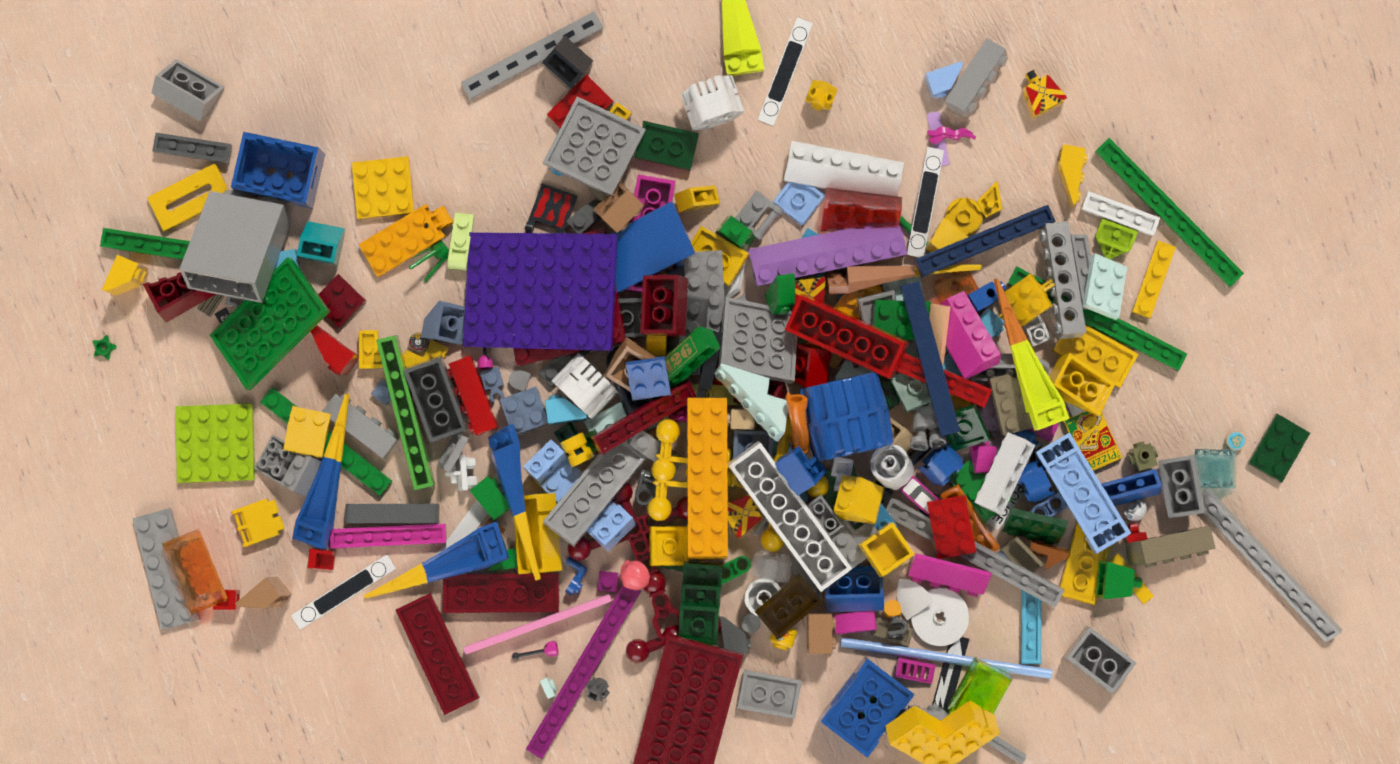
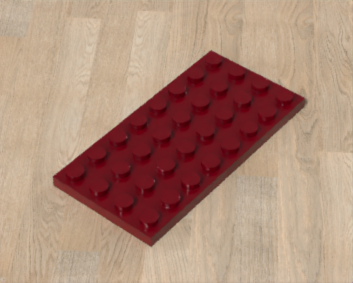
(688, 703)

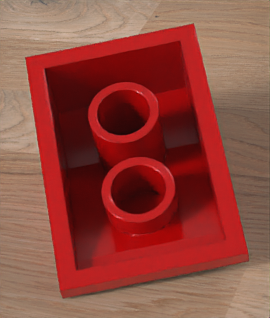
(337, 355)

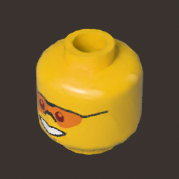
(785, 641)

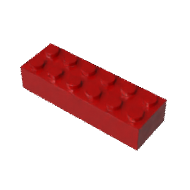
(846, 336)

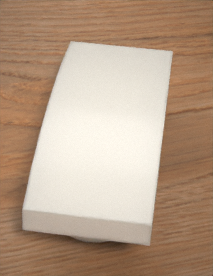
(1036, 331)

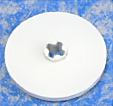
(946, 631)

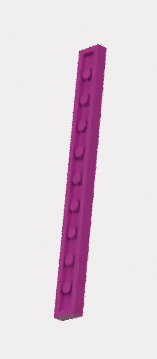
(582, 671)

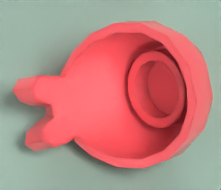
(634, 575)

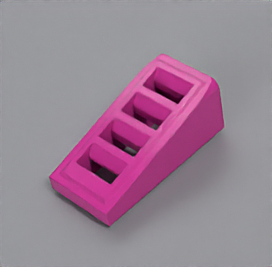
(899, 665)

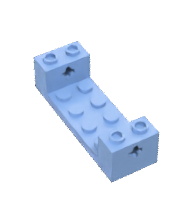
(555, 475)
(1082, 493)

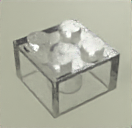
(770, 567)

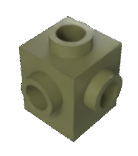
(1149, 459)

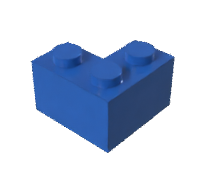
(799, 470)

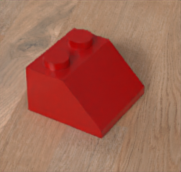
(811, 365)

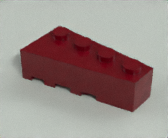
(173, 297)

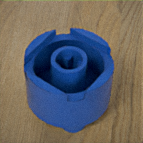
(941, 465)
(1035, 483)

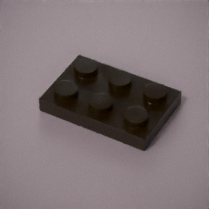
(788, 606)

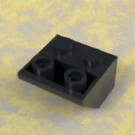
(566, 62)

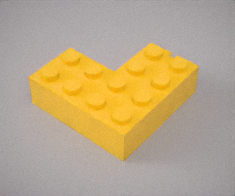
(945, 739)

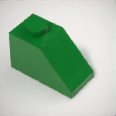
(781, 294)

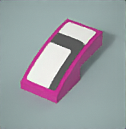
(918, 493)

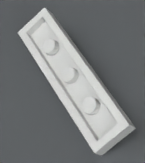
(1120, 213)

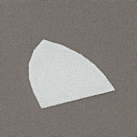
(912, 597)

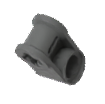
(645, 485)

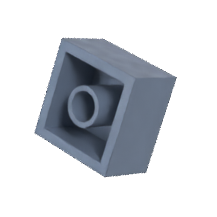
(525, 410)

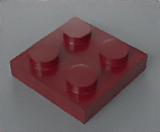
(341, 300)

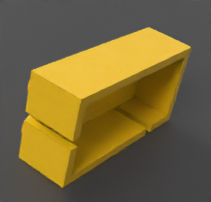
(544, 540)

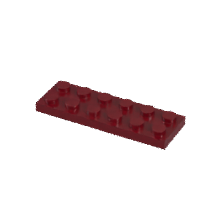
(501, 593)
(437, 653)

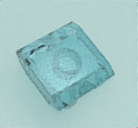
(1216, 468)

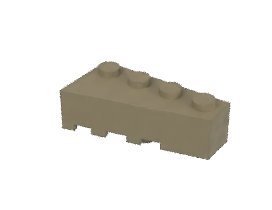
(1170, 546)

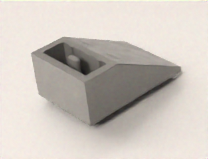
(288, 468)

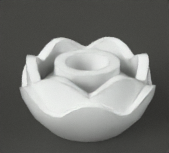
(1135, 511)

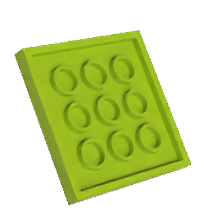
(215, 443)

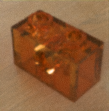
(962, 278)

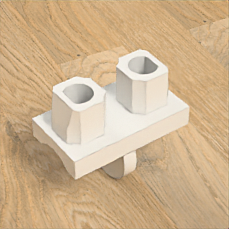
(460, 470)

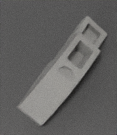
(836, 531)

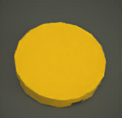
(965, 215)

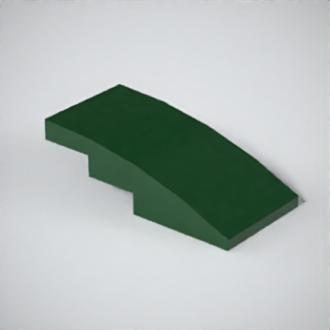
(700, 602)

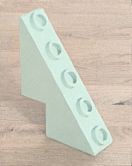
(752, 393)

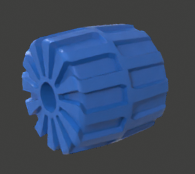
(847, 417)

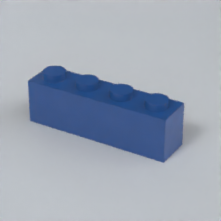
(1133, 487)

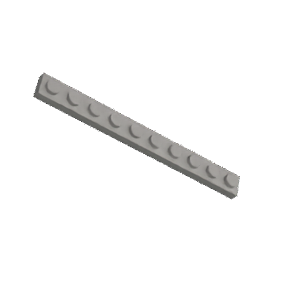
(983, 557)
(1269, 567)

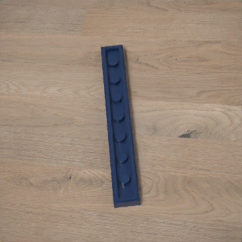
(984, 241)
(929, 358)

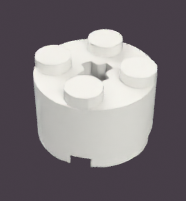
(901, 469)
(755, 590)

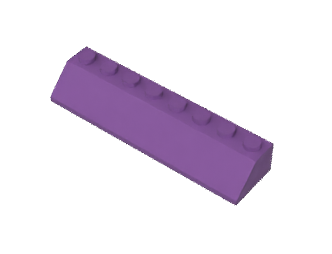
(826, 252)

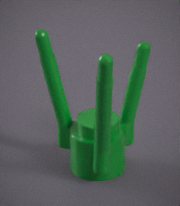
(439, 250)

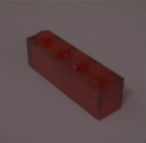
(859, 209)

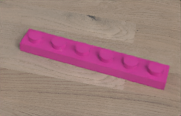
(388, 536)

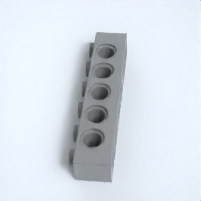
(1060, 233)

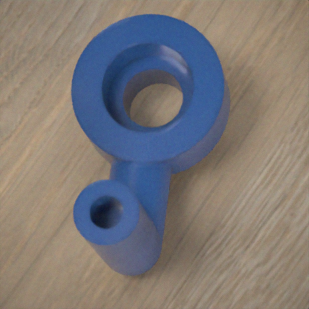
(575, 585)

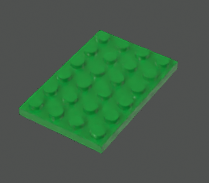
(263, 333)

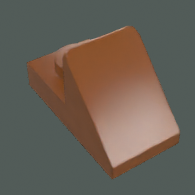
(1054, 553)

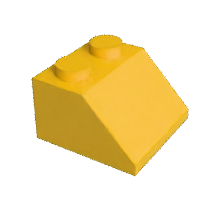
(124, 276)
(307, 431)
(858, 500)

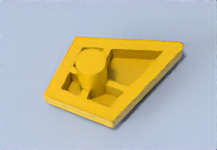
(990, 201)

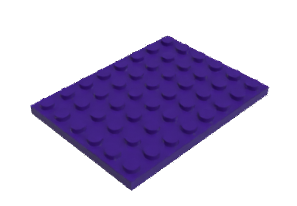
(541, 291)

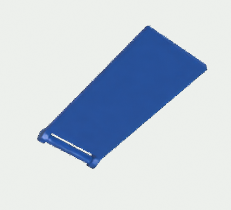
(651, 246)

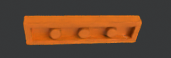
(980, 531)

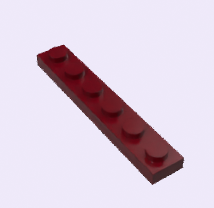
(643, 418)

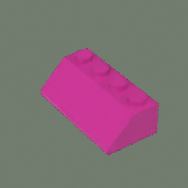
(968, 338)
(948, 574)

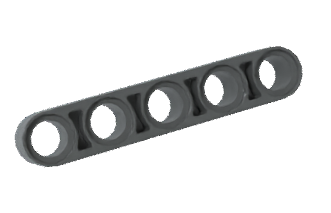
(391, 513)

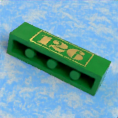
(690, 355)

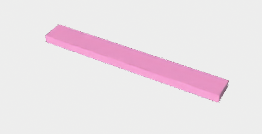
(538, 623)

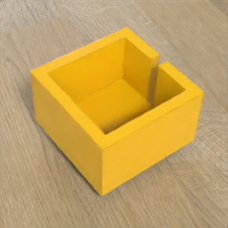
(886, 549)

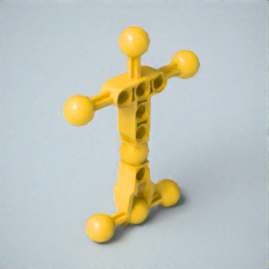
(665, 469)

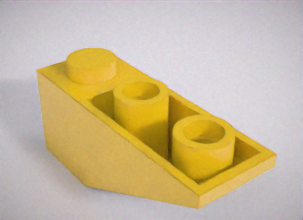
(1070, 169)

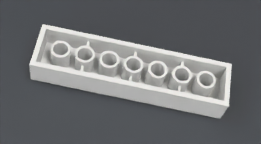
(789, 516)

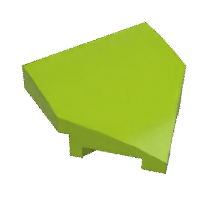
(1114, 238)

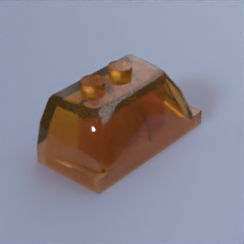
(195, 571)

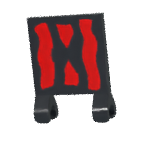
(551, 208)

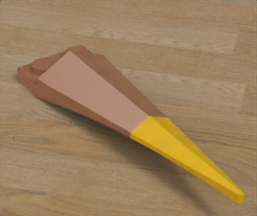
(867, 276)

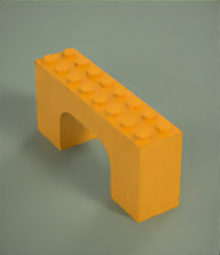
(707, 479)

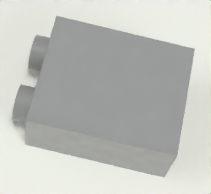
(235, 245)

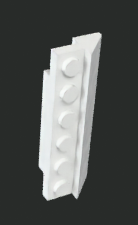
(842, 170)

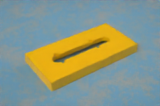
(159, 200)

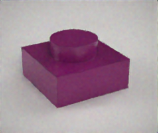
(608, 581)

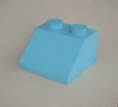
(562, 411)

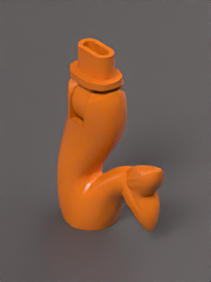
(797, 412)

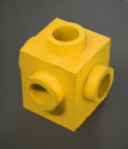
(821, 95)

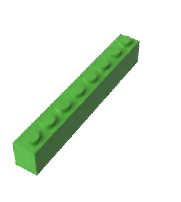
(405, 412)

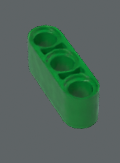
(732, 566)

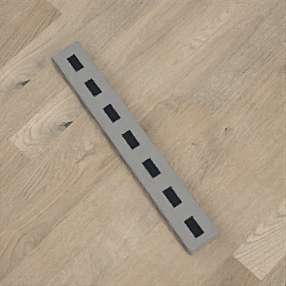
(530, 56)

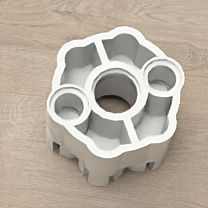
(712, 106)
(584, 385)

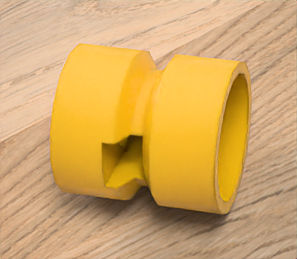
(574, 443)

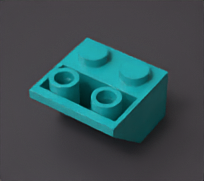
(321, 243)

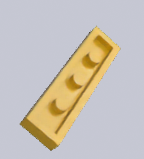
(1153, 279)

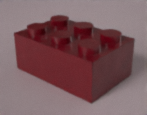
(664, 305)

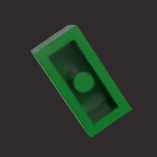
(491, 497)

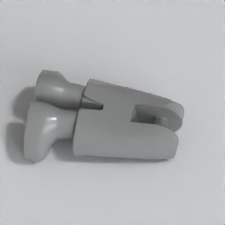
(922, 419)

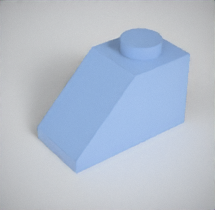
(941, 80)

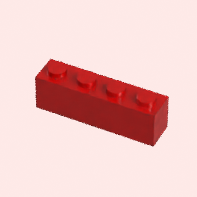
(473, 396)

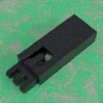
(708, 370)

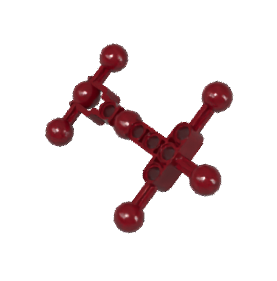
(637, 649)

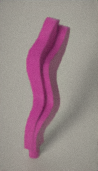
(943, 132)

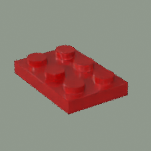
(586, 90)
(951, 526)

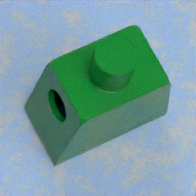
(736, 233)
(1115, 581)

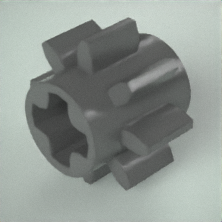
(597, 689)

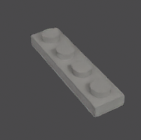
(1082, 260)

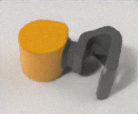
(893, 611)

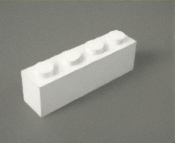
(1004, 473)

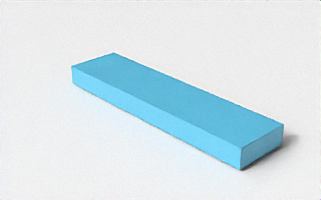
(1030, 629)

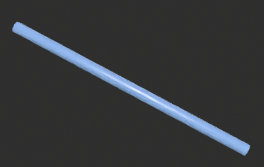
(942, 657)

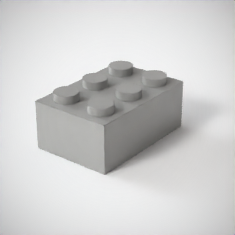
(1099, 659)

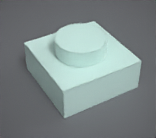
(549, 687)

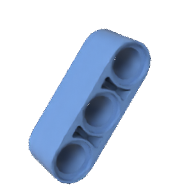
(1046, 508)

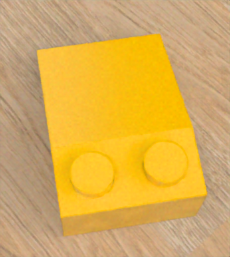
(1081, 384)

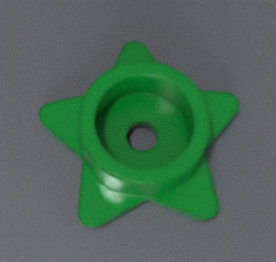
(104, 352)

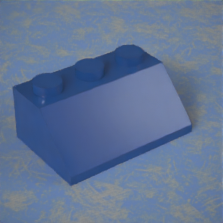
(856, 591)

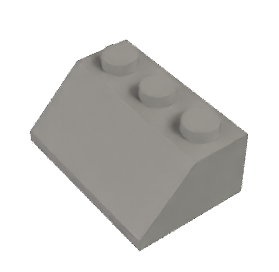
(187, 89)
(1181, 486)

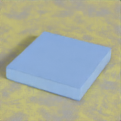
(799, 201)

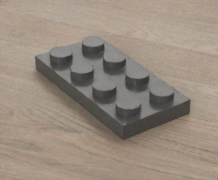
(696, 316)

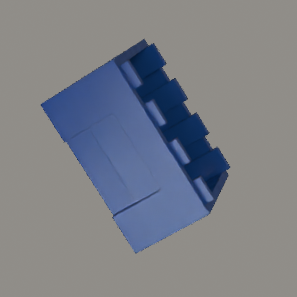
(261, 153)
(854, 697)

